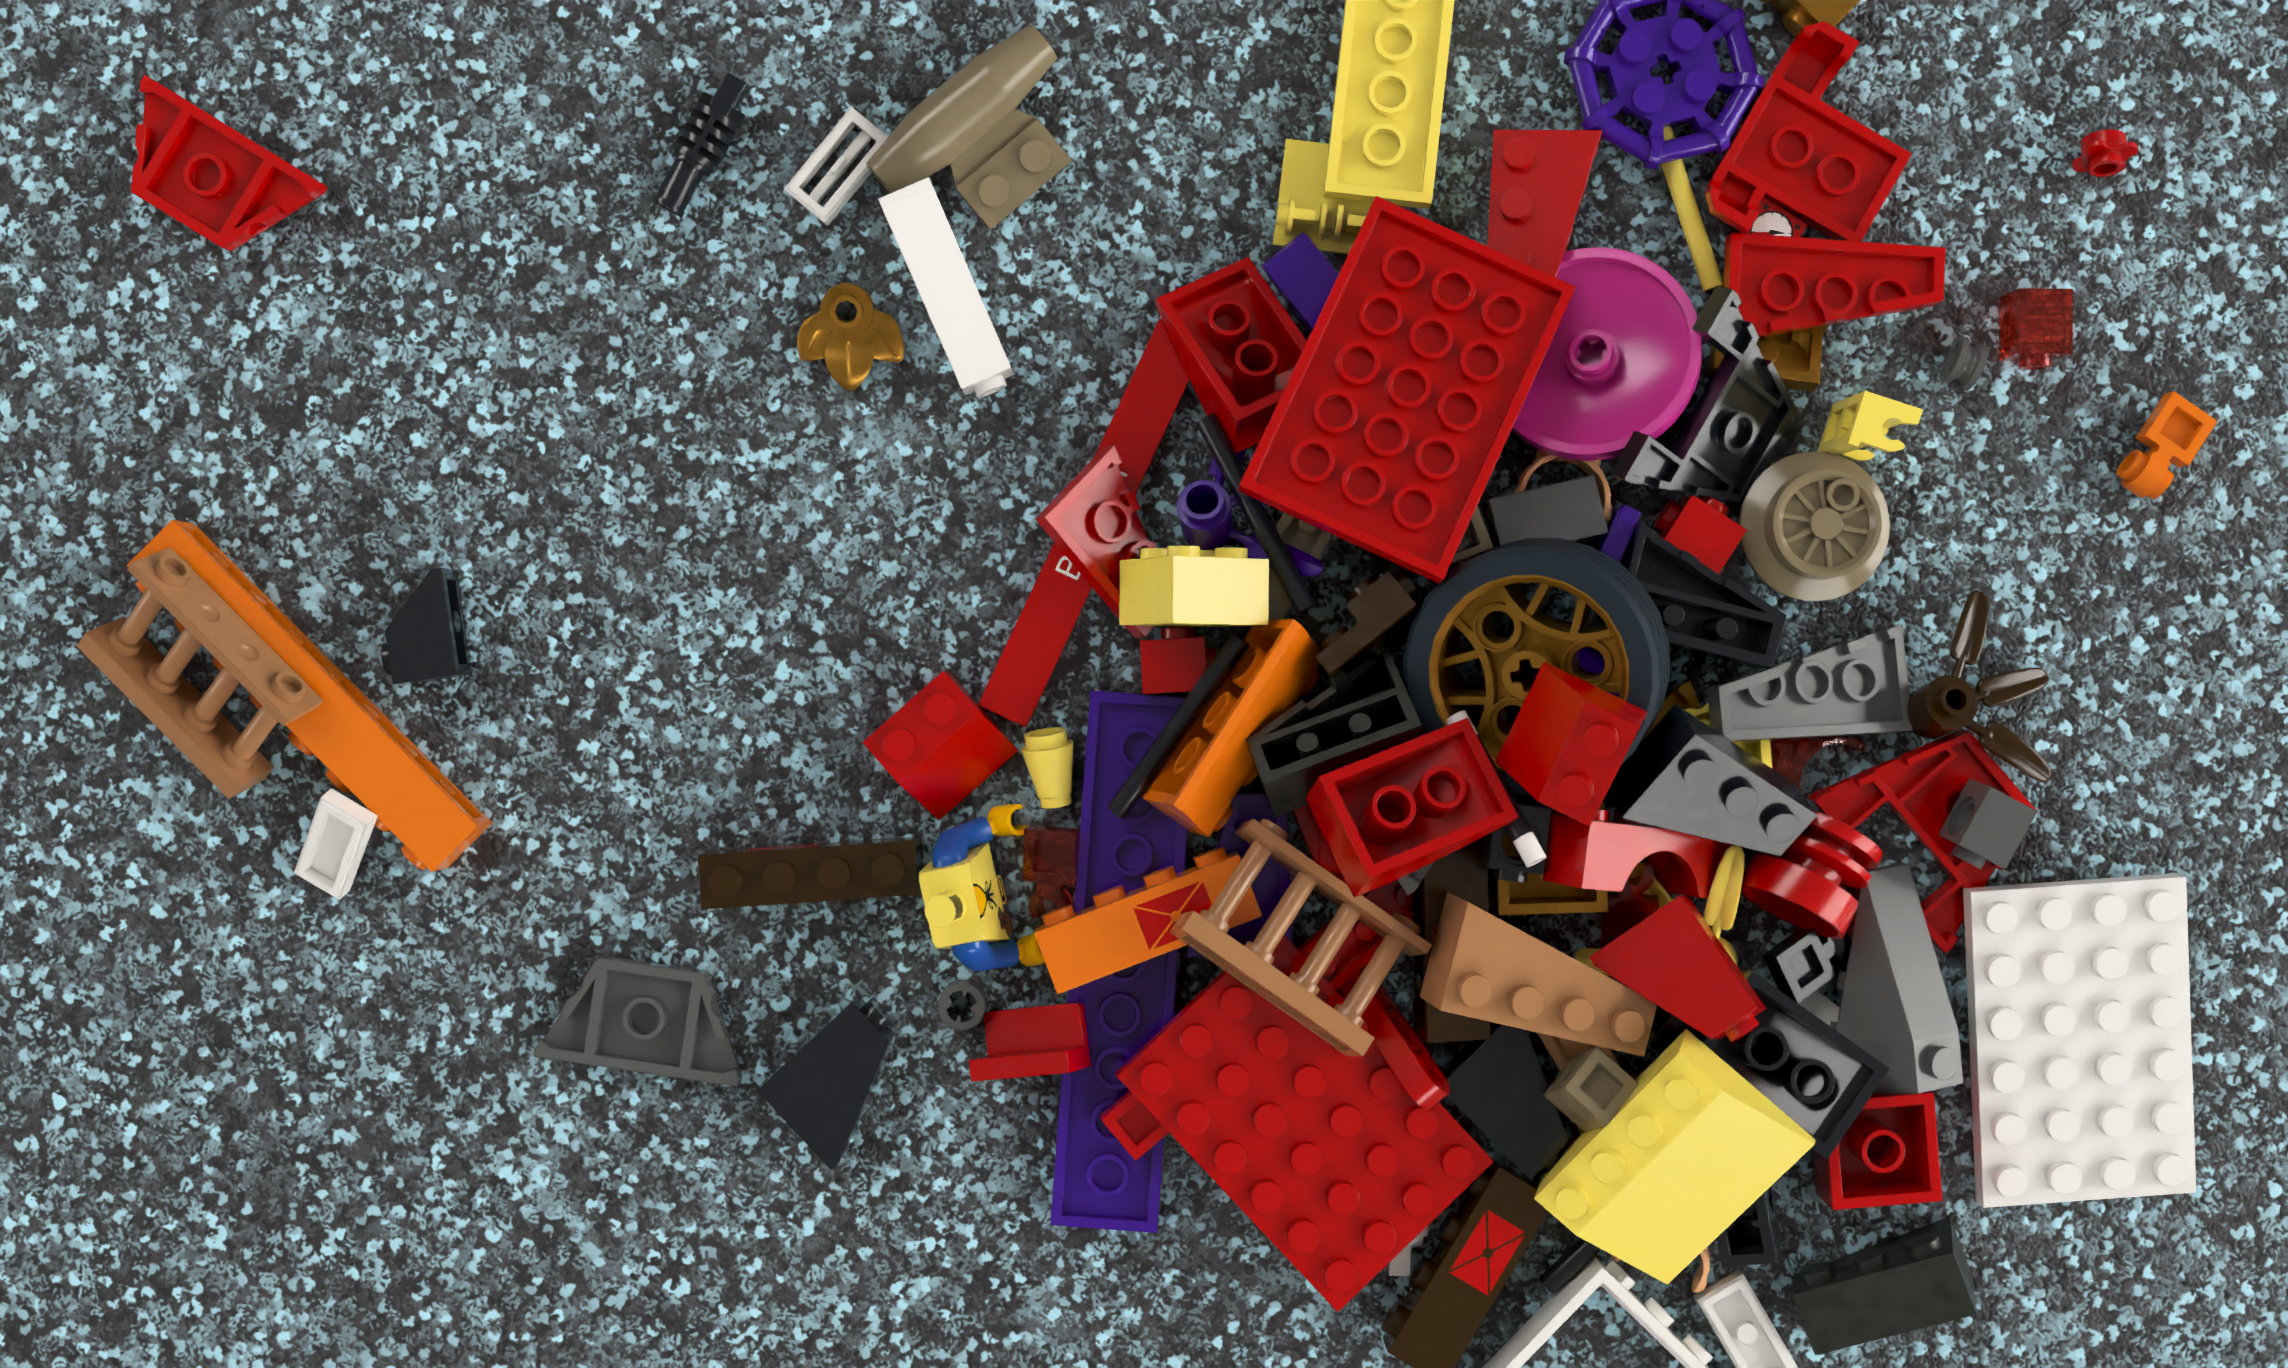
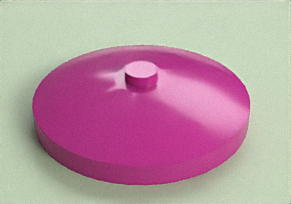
(1616, 359)

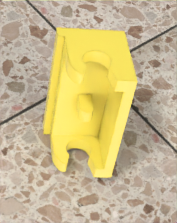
(1864, 422)

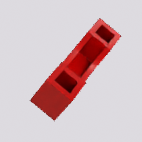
(1610, 850)

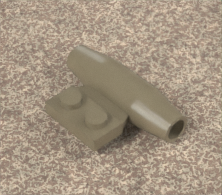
(974, 127)

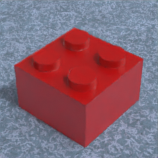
(1884, 1156)

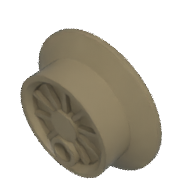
(1814, 526)

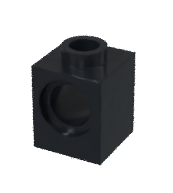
(1514, 868)

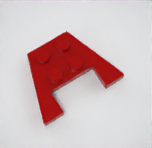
(1922, 792)

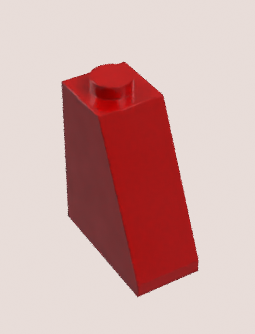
(1684, 971)

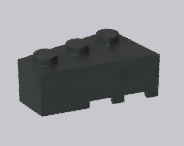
(1340, 726)

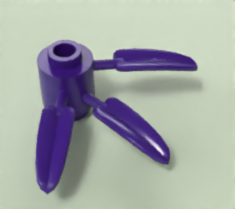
(1209, 522)

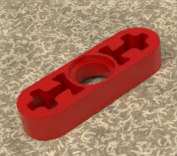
(1402, 1048)

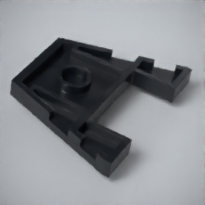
(1732, 424)

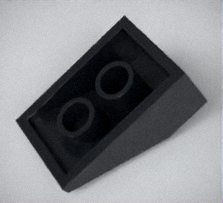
(1802, 1066)

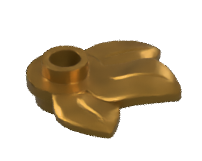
(850, 343)

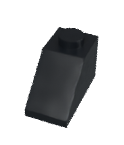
(428, 633)

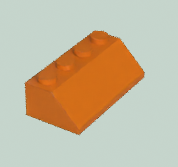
(1214, 754)

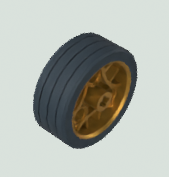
(1630, 642)

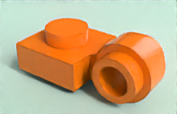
(2173, 435)

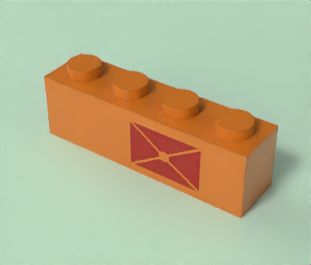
(1136, 924)

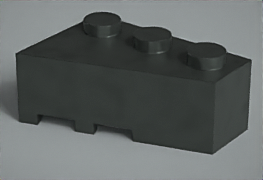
(1886, 1289)

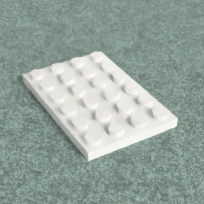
(2080, 1040)

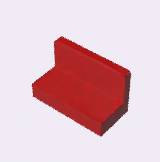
(1033, 1042)

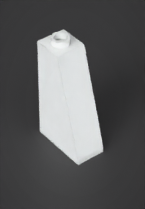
(947, 288)

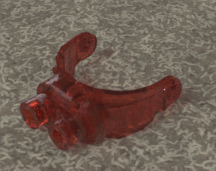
(1793, 754)

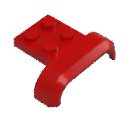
(1805, 150)

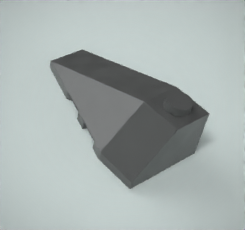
(1895, 989)

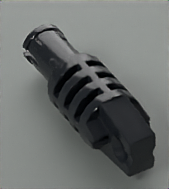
(702, 144)

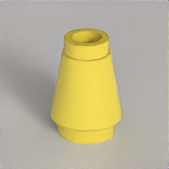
(1050, 765)

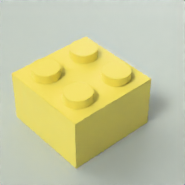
(1194, 588)

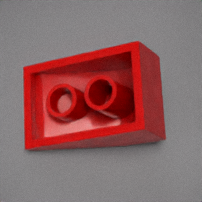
(1234, 347)
(1409, 806)

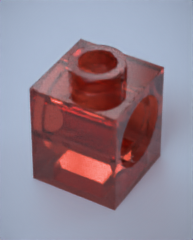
(2035, 326)

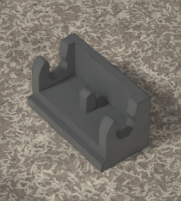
(1558, 510)

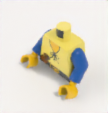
(968, 898)

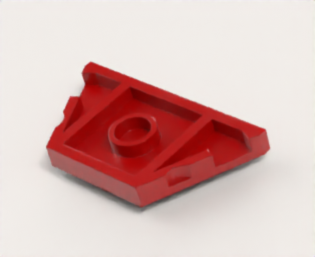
(211, 172)

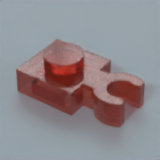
(1051, 861)
(1629, 906)

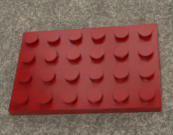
(1407, 389)
(1299, 1134)

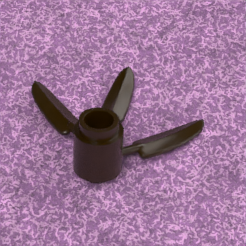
(1952, 703)

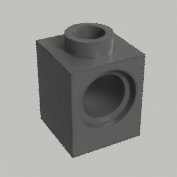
(1986, 825)

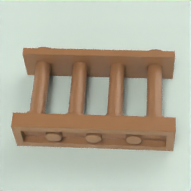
(171, 701)
(1254, 961)

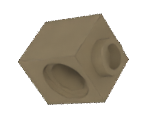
(1591, 1089)

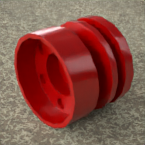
(1807, 877)

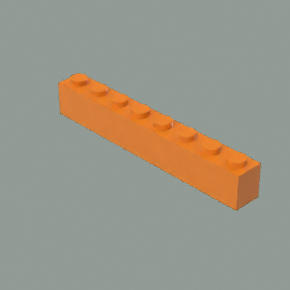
(347, 730)

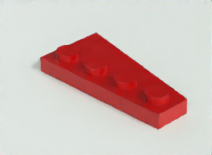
(1537, 192)
(1823, 282)

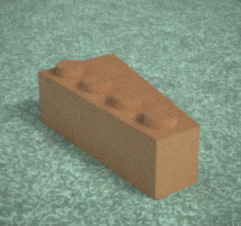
(1514, 980)

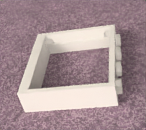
(1573, 1295)

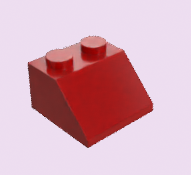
(1569, 742)
(940, 745)

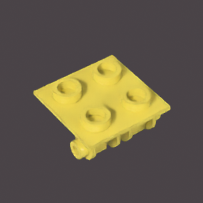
(1302, 208)

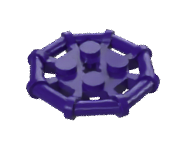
(1647, 97)

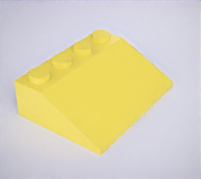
(1673, 1162)

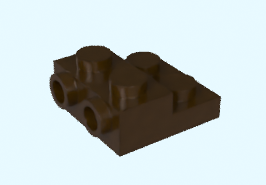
(1381, 612)

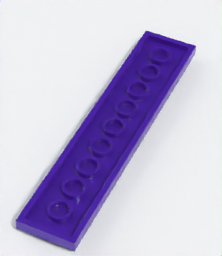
(1093, 1173)

